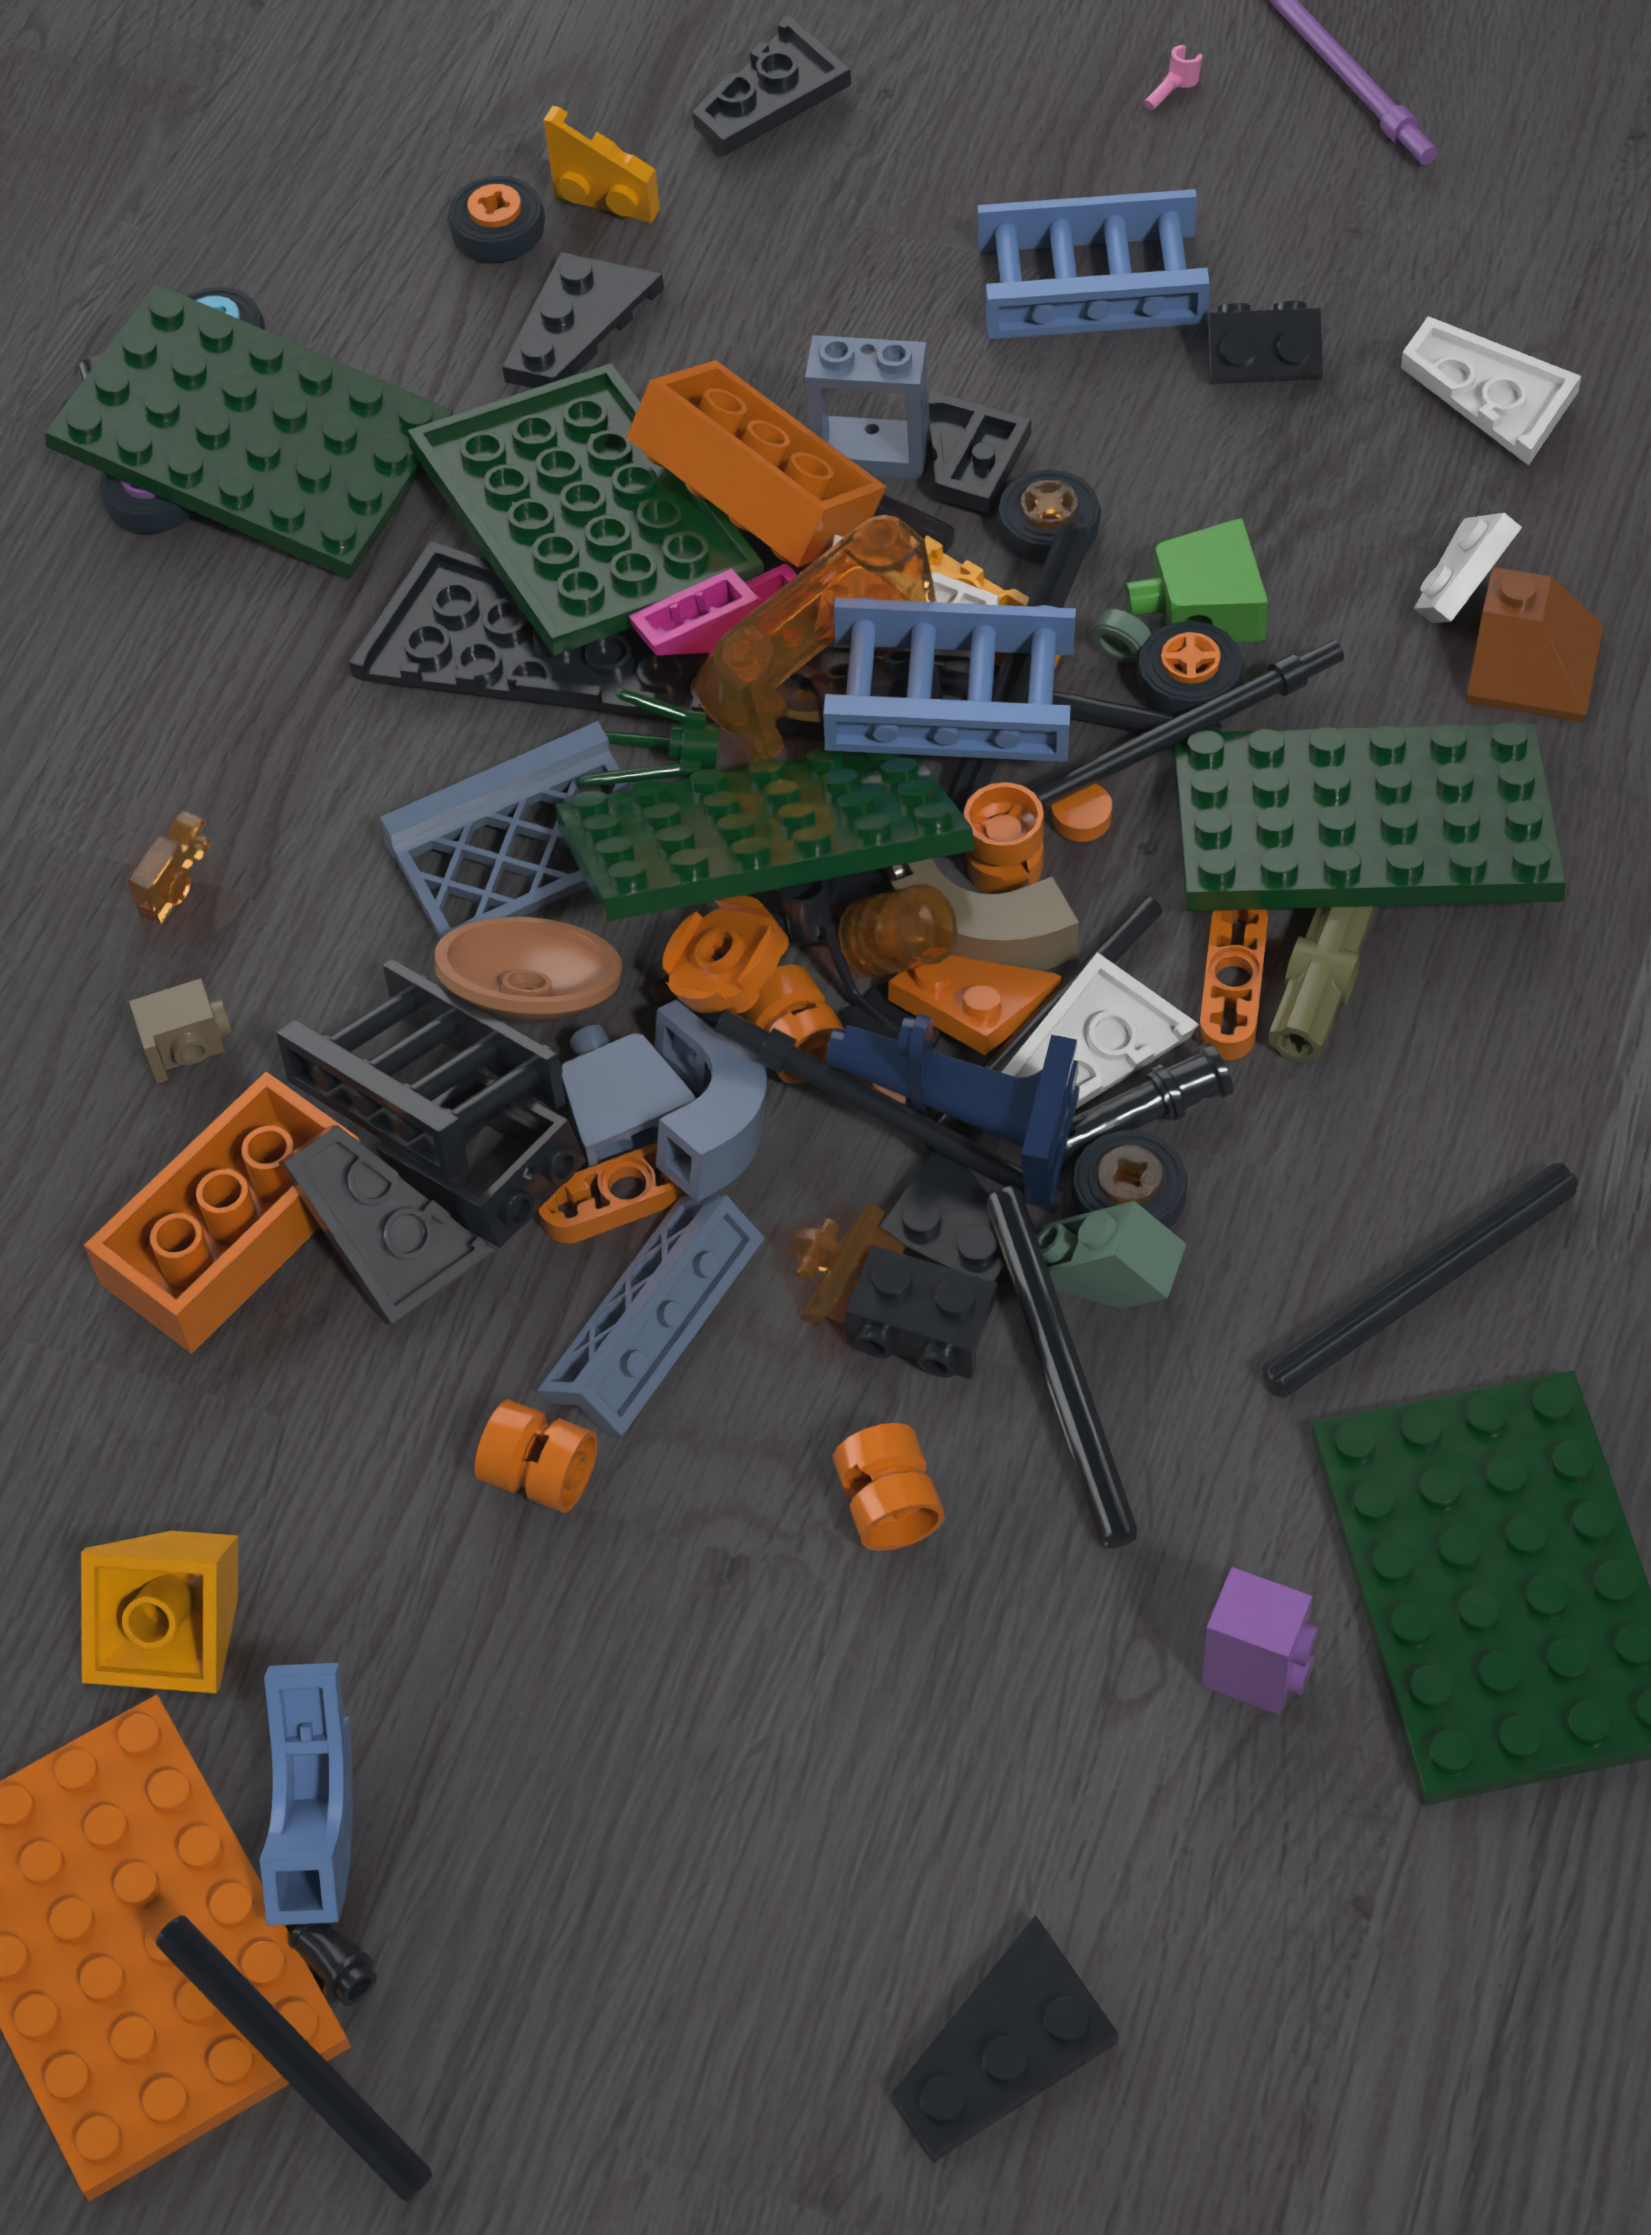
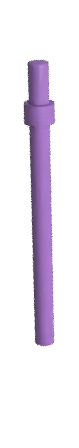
(1395, 119)

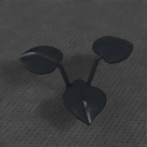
(807, 918)

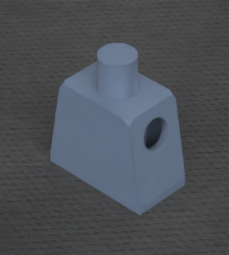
(618, 1093)

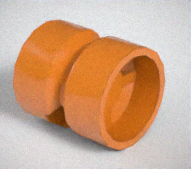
(1006, 838)
(798, 1008)
(527, 1452)
(887, 1487)

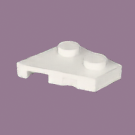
(1464, 565)

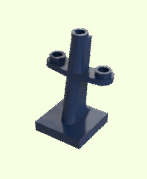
(1024, 1110)

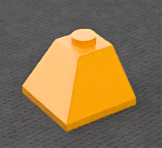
(159, 1610)

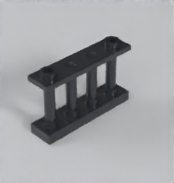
(404, 1112)

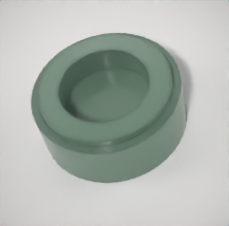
(1119, 635)

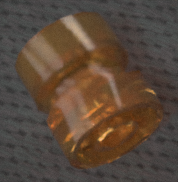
(898, 931)

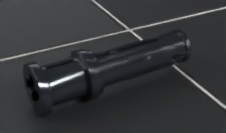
(1162, 1095)

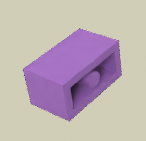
(1259, 1642)

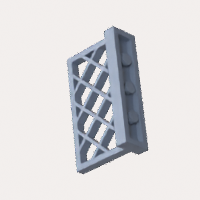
(488, 801)

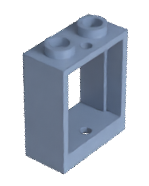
(895, 366)

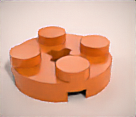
(733, 982)

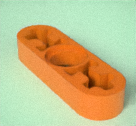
(1242, 998)
(615, 1211)

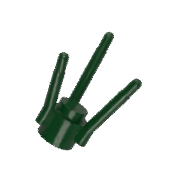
(691, 744)

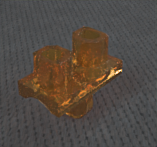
(821, 1252)

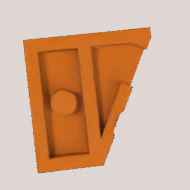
(973, 998)

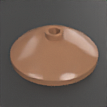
(527, 968)

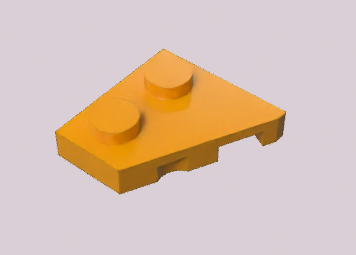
(598, 172)

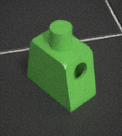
(1206, 580)

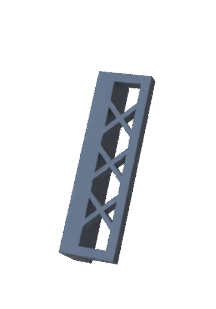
(653, 1312)

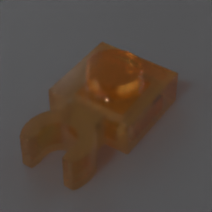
(164, 872)

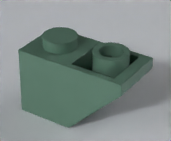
(1112, 1256)

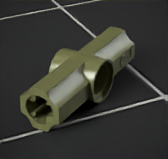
(1319, 980)

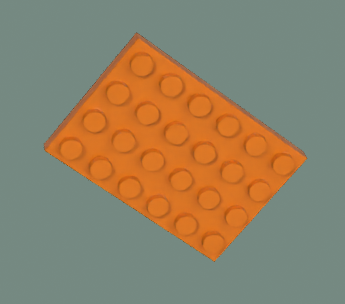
(104, 2026)

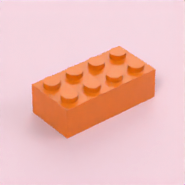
(753, 461)
(213, 1218)

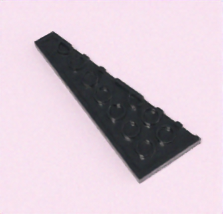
(466, 634)

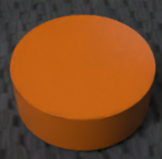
(1083, 814)

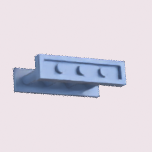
(1092, 302)
(950, 726)

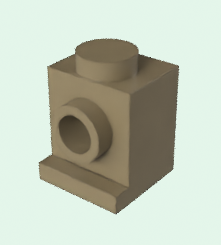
(179, 1027)

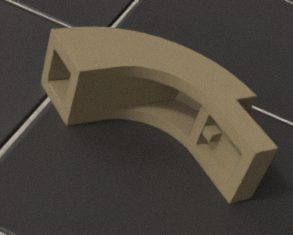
(1011, 928)

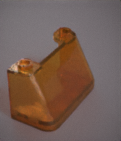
(745, 666)

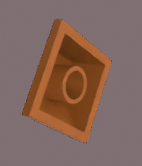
(1534, 648)

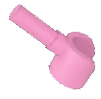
(1181, 74)

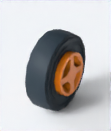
(496, 218)
(1191, 647)

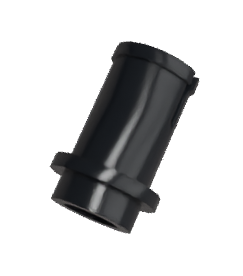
(343, 1971)

